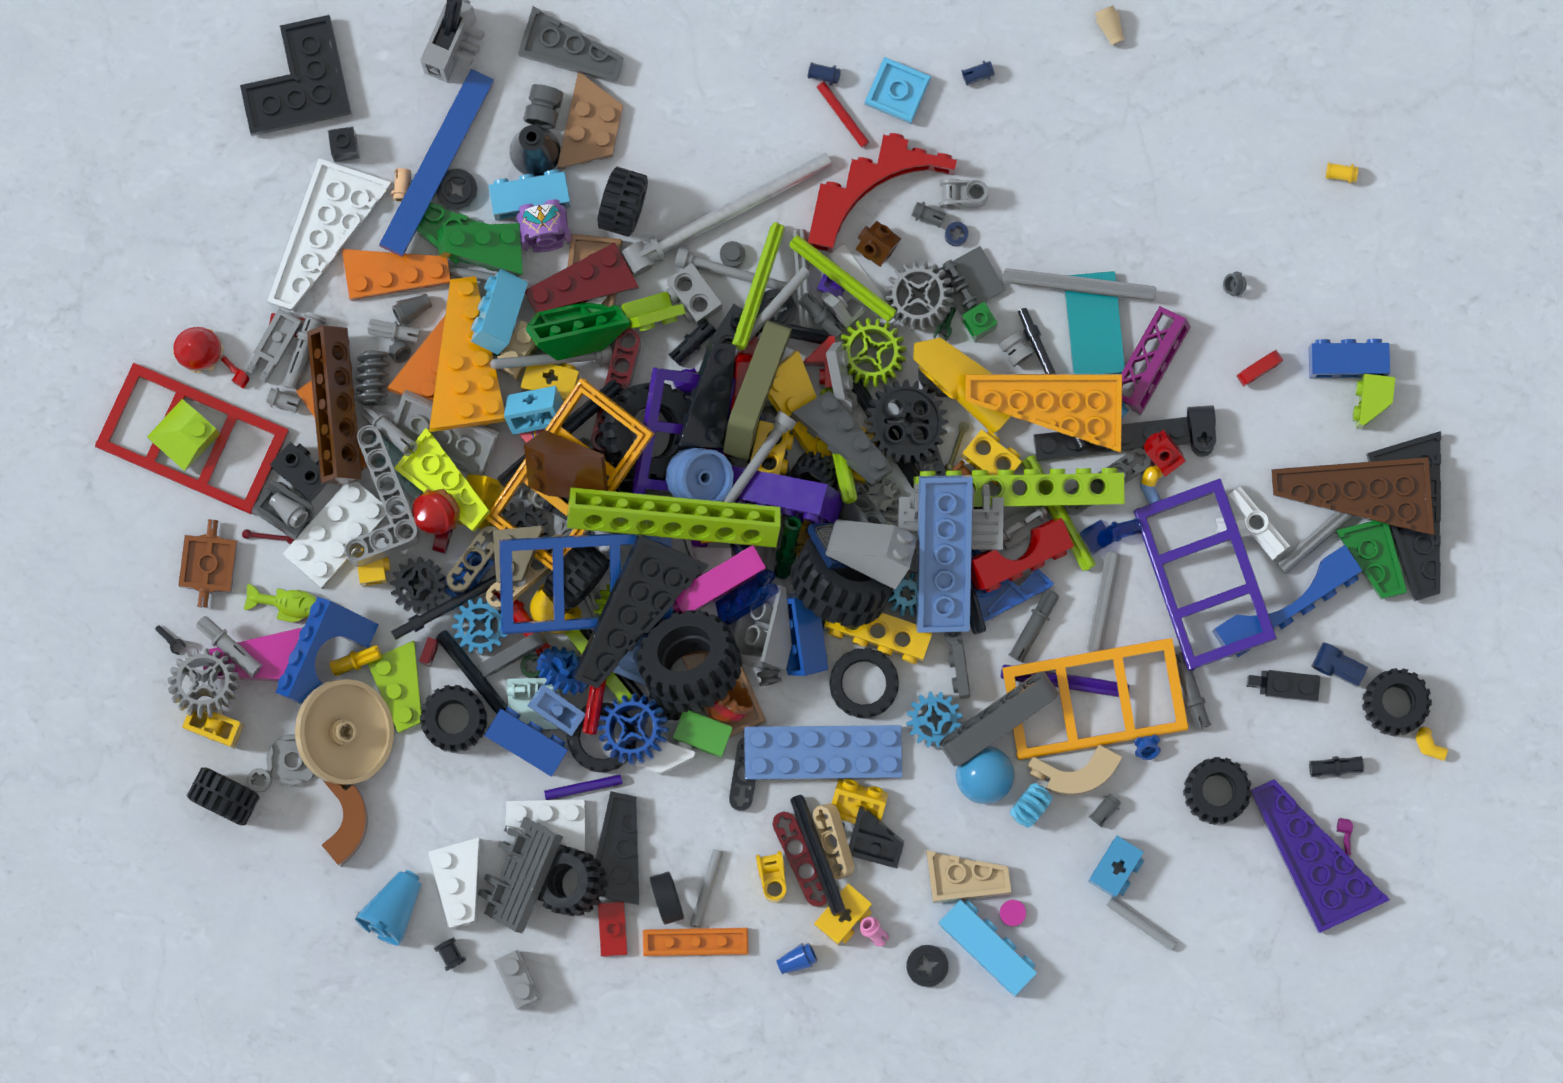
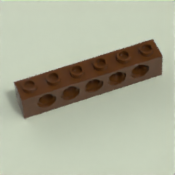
(334, 405)

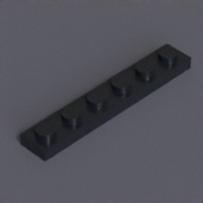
(1133, 435)

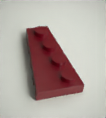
(588, 279)

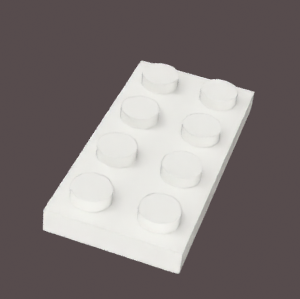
(321, 545)

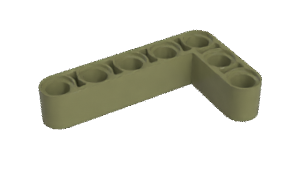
(755, 390)

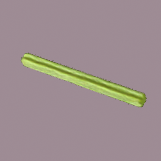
(758, 285)

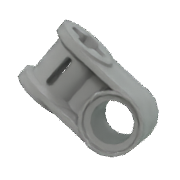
(960, 193)

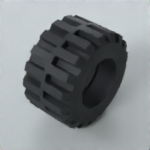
(622, 201)
(582, 572)
(1412, 686)
(443, 698)
(1233, 774)
(223, 796)
(588, 887)

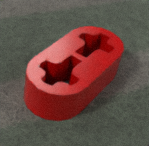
(1260, 368)

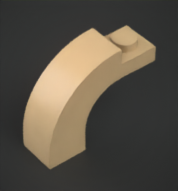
(1081, 781)

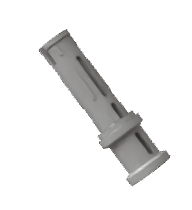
(301, 352)

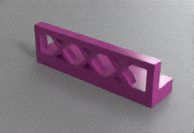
(1161, 358)

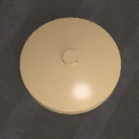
(344, 731)

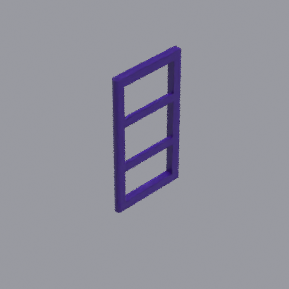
(651, 421)
(1251, 587)

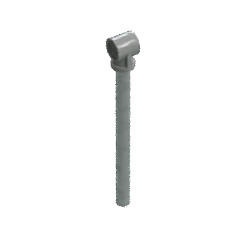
(641, 256)

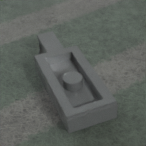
(957, 659)

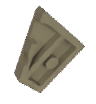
(520, 559)

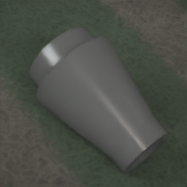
(411, 308)

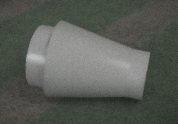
(290, 511)

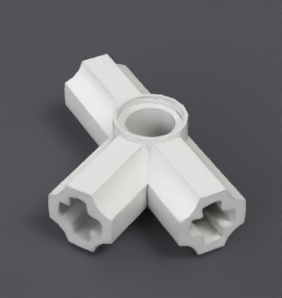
(1244, 510)

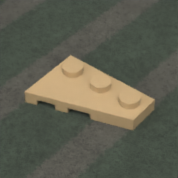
(965, 879)

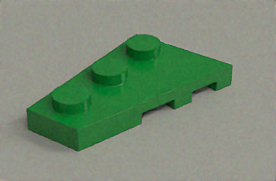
(436, 218)
(1376, 555)

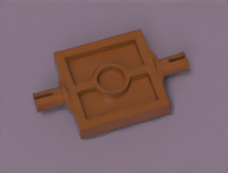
(207, 563)

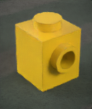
(373, 573)

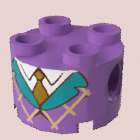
(543, 226)

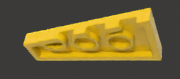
(790, 392)

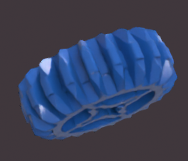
(626, 736)

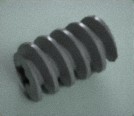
(371, 378)

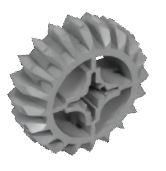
(903, 278)
(210, 674)

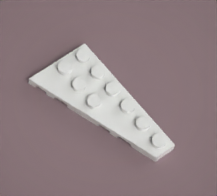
(329, 216)

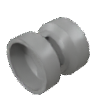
(1016, 348)

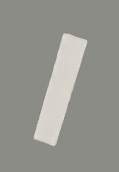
(848, 263)

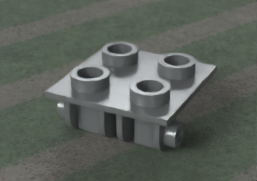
(971, 279)

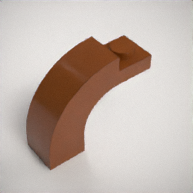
(354, 825)

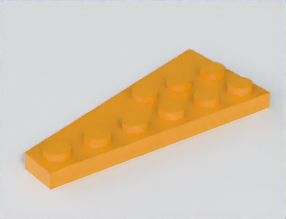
(1067, 403)

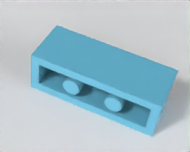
(510, 195)
(498, 311)

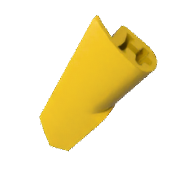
(947, 370)

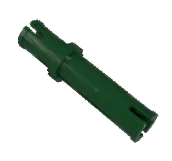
(786, 553)

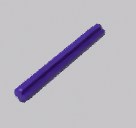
(1078, 683)

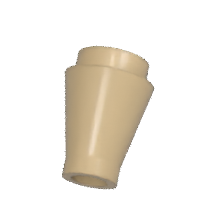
(1110, 24)

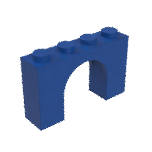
(324, 622)

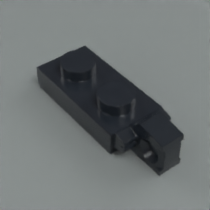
(1286, 685)

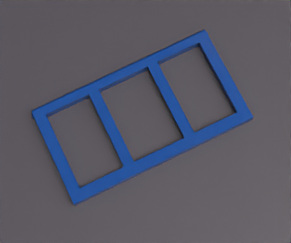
(557, 544)

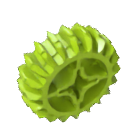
(881, 348)

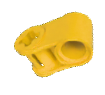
(772, 874)

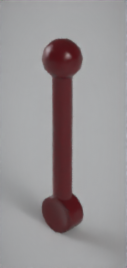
(247, 534)

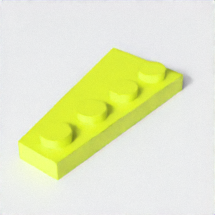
(434, 470)

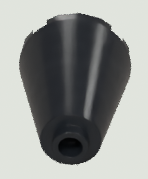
(535, 150)

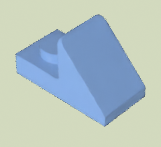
(556, 710)

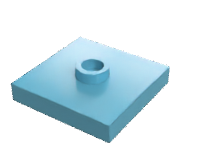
(897, 90)

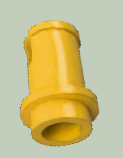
(1341, 172)

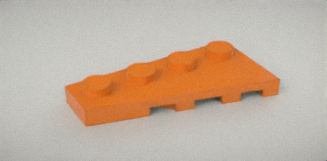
(386, 273)
(421, 369)

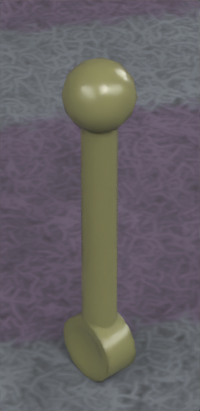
(962, 427)

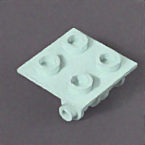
(520, 693)

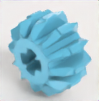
(902, 601)
(1031, 805)

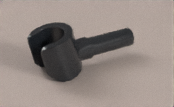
(170, 639)

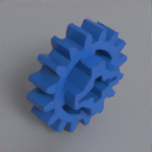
(558, 669)

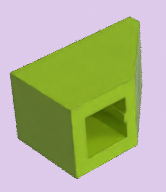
(1375, 397)

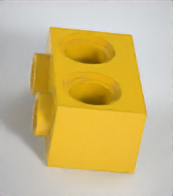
(777, 452)
(997, 453)

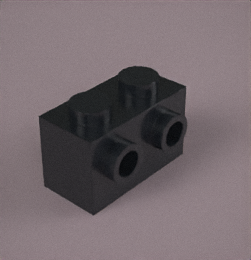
(299, 470)

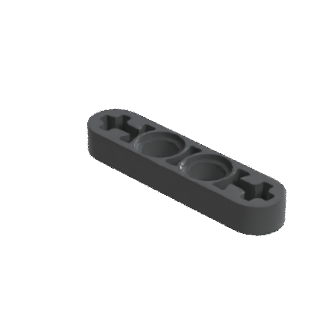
(1129, 458)

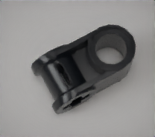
(1202, 425)

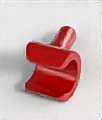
(240, 377)

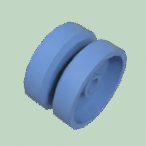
(699, 474)

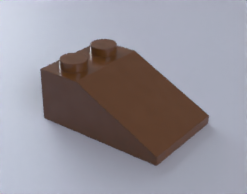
(560, 464)

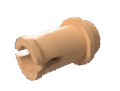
(401, 183)

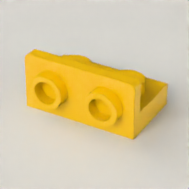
(851, 795)

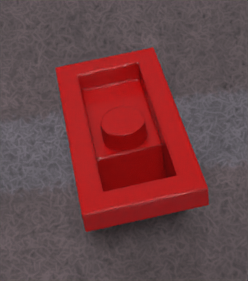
(819, 358)

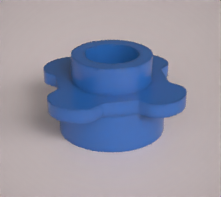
(1147, 747)

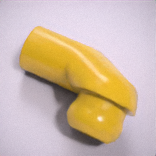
(1427, 746)

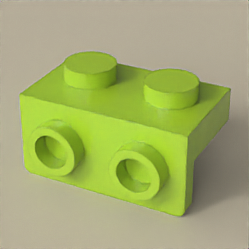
(651, 309)

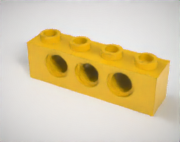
(893, 626)

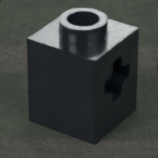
(343, 144)

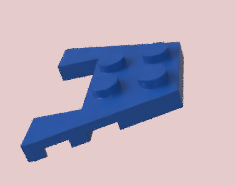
(1009, 594)

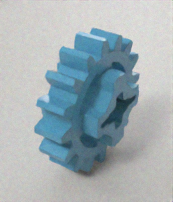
(471, 635)
(921, 721)

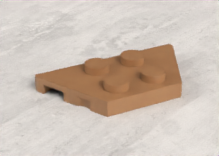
(590, 125)

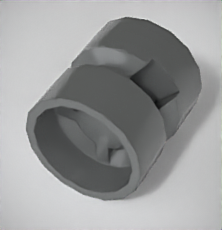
(543, 106)

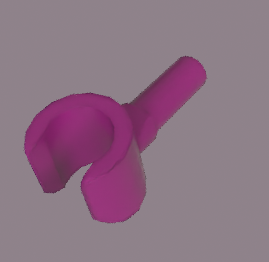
(1345, 826)

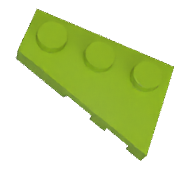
(398, 683)

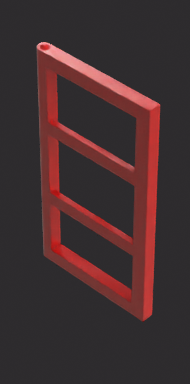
(200, 485)

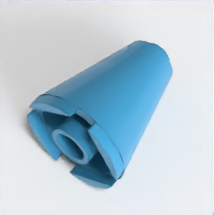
(391, 908)

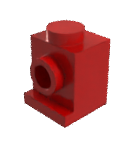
(1170, 459)

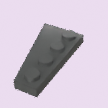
(560, 46)
(836, 427)

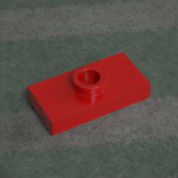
(612, 929)

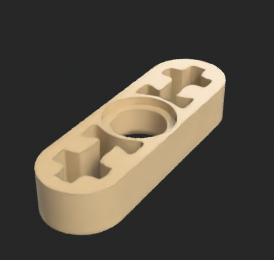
(834, 821)

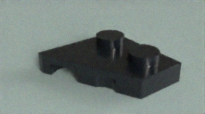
(874, 840)

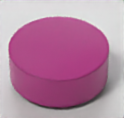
(1012, 913)

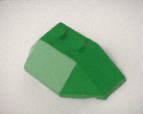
(577, 329)

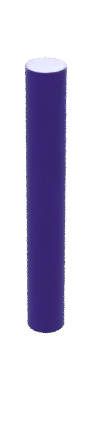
(583, 787)

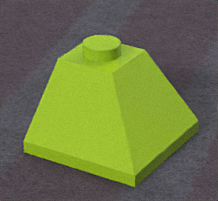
(183, 435)

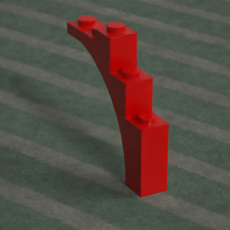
(894, 160)

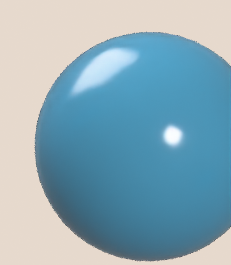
(986, 776)

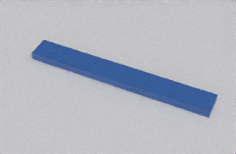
(436, 163)

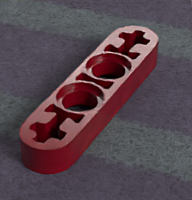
(797, 860)

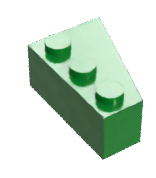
(483, 245)

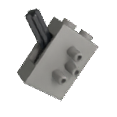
(450, 39)

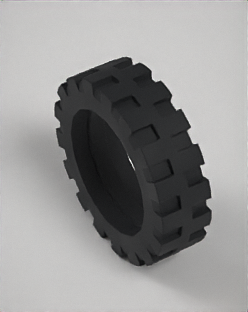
(866, 710)
(589, 762)

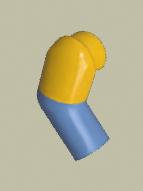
(1148, 484)

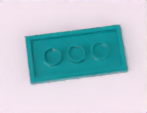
(1094, 330)

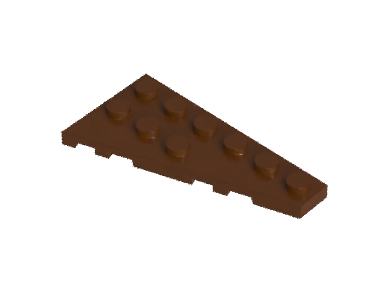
(1376, 490)

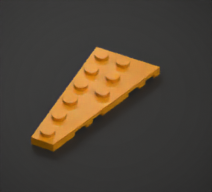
(465, 383)

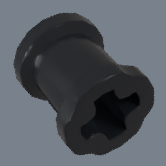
(450, 954)

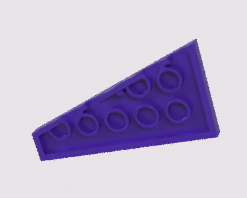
(1321, 871)

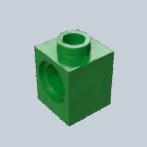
(979, 321)

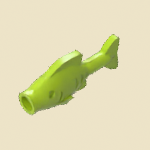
(292, 604)

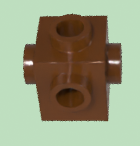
(877, 243)

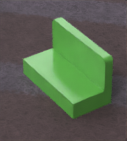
(703, 733)

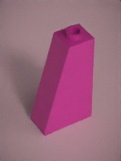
(720, 581)
(268, 650)

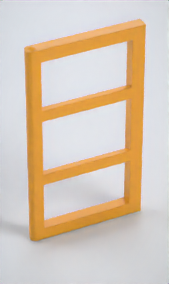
(615, 475)
(1130, 733)

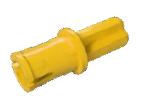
(355, 660)

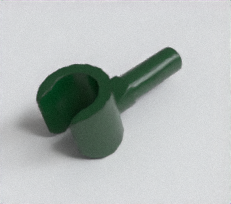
(944, 328)

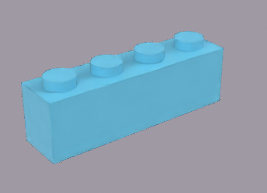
(987, 947)

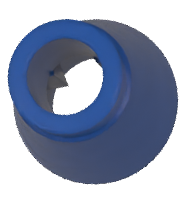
(797, 959)

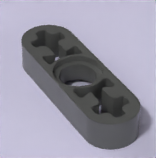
(512, 654)

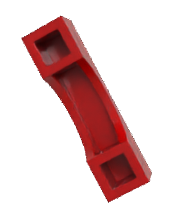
(1046, 542)

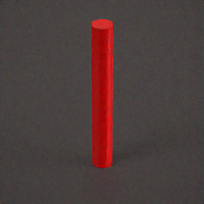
(842, 114)

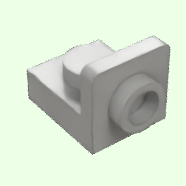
(843, 312)

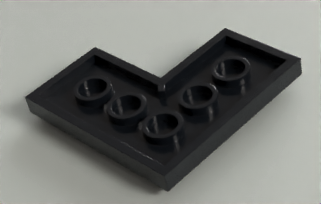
(312, 89)

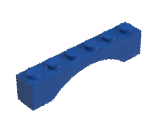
(1332, 572)

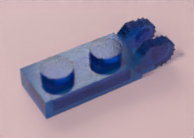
(746, 597)

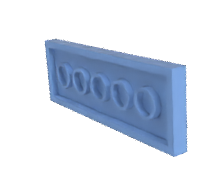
(944, 553)
(822, 752)

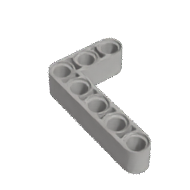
(389, 500)

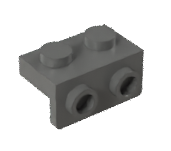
(269, 514)

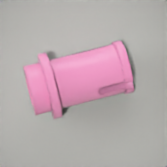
(871, 928)

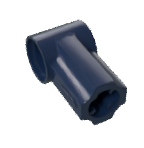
(1333, 662)

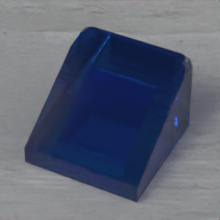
(1096, 537)

